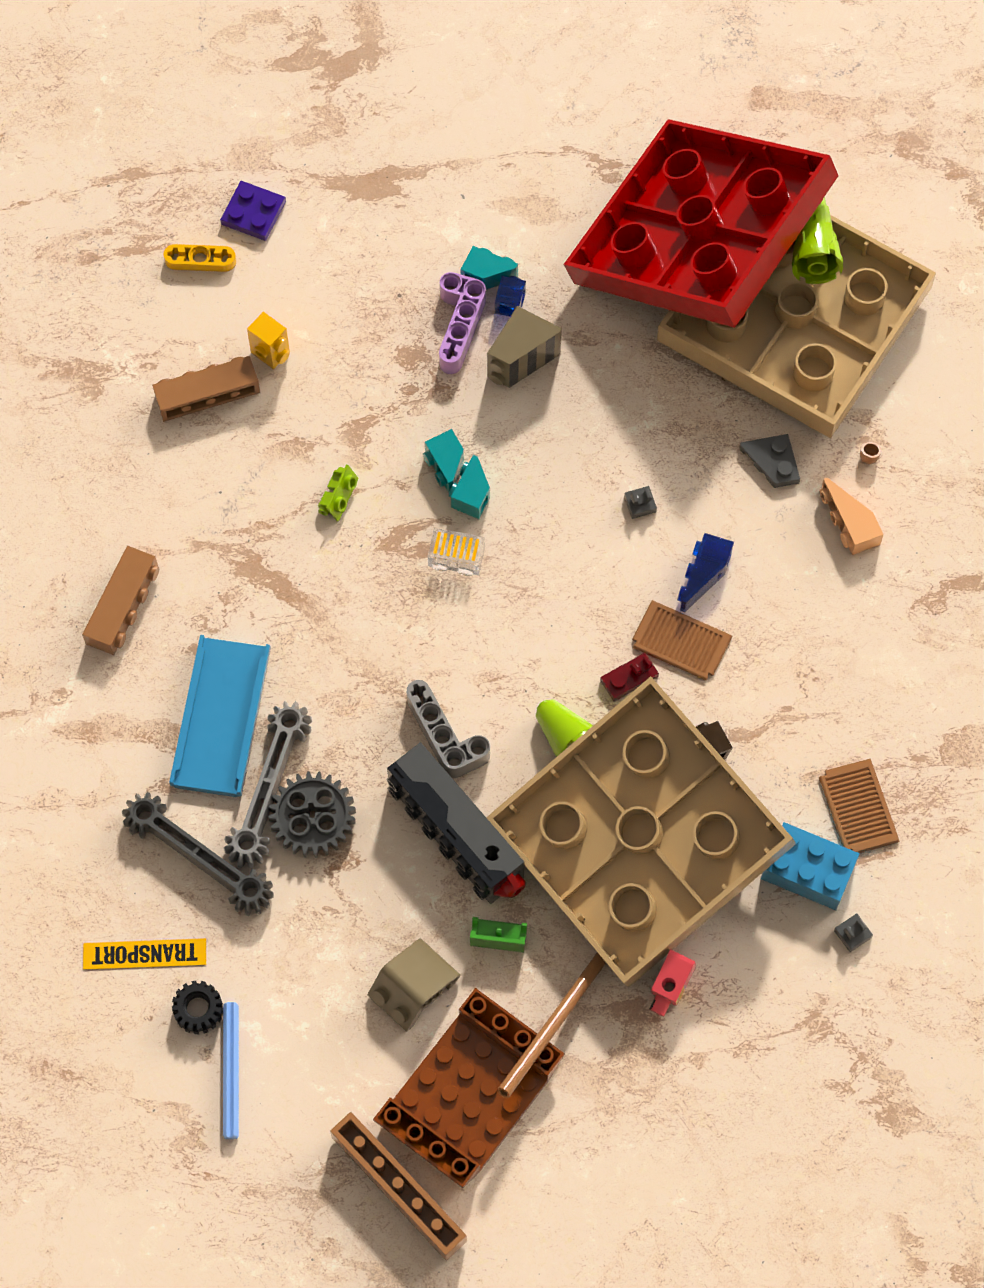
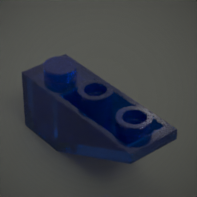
(709, 567)

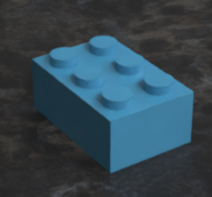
(813, 868)

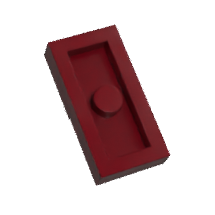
(628, 676)

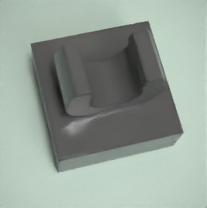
(640, 502)
(853, 932)

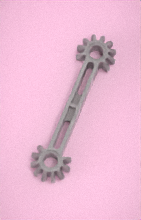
(268, 784)

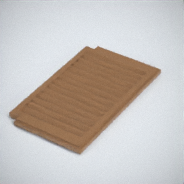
(681, 640)
(858, 807)

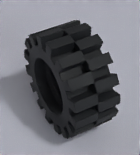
(192, 991)

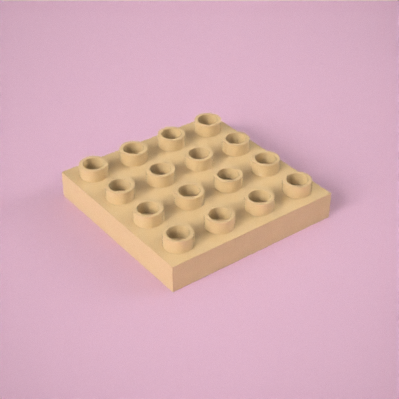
(812, 343)
(640, 831)

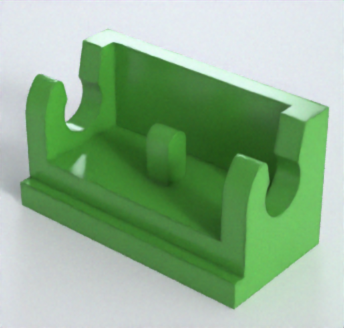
(498, 935)

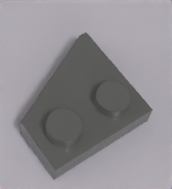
(774, 459)

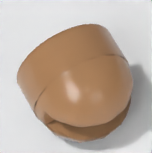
(870, 452)

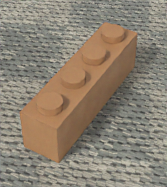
(206, 388)
(120, 600)

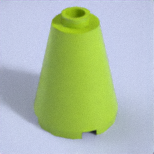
(560, 725)

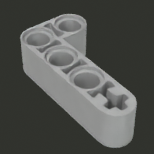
(441, 727)

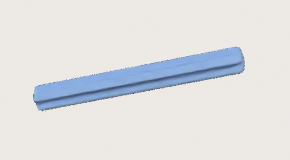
(230, 1070)

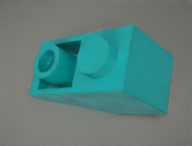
(488, 267)
(446, 456)
(472, 490)

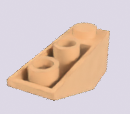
(856, 522)

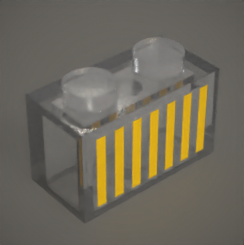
(456, 552)

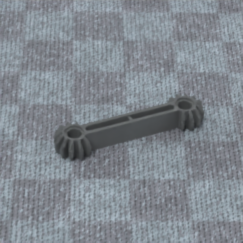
(197, 853)

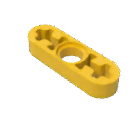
(192, 250)

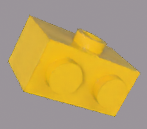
(268, 340)

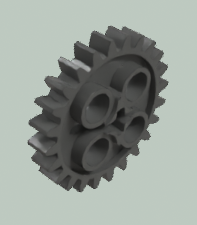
(313, 837)

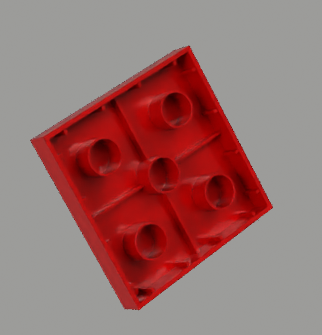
(701, 221)

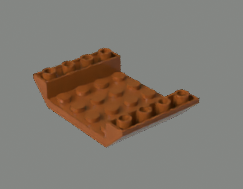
(452, 1101)

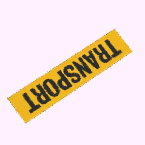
(144, 953)

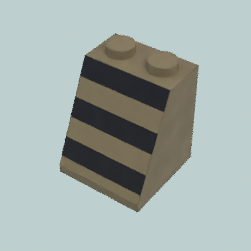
(522, 347)

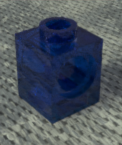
(509, 295)

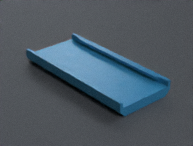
(220, 717)

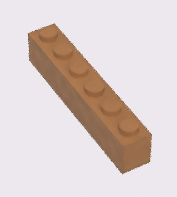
(398, 1186)

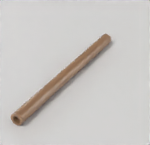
(551, 1026)

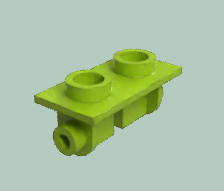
(343, 483)

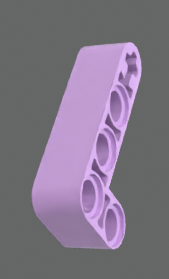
(459, 325)

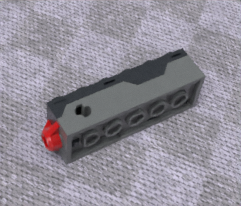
(456, 825)

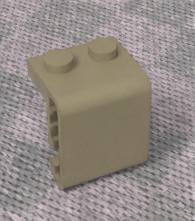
(412, 983)

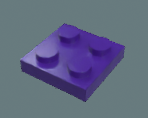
(253, 210)

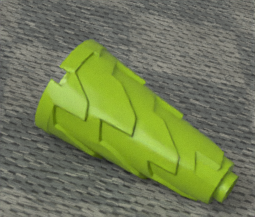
(817, 249)

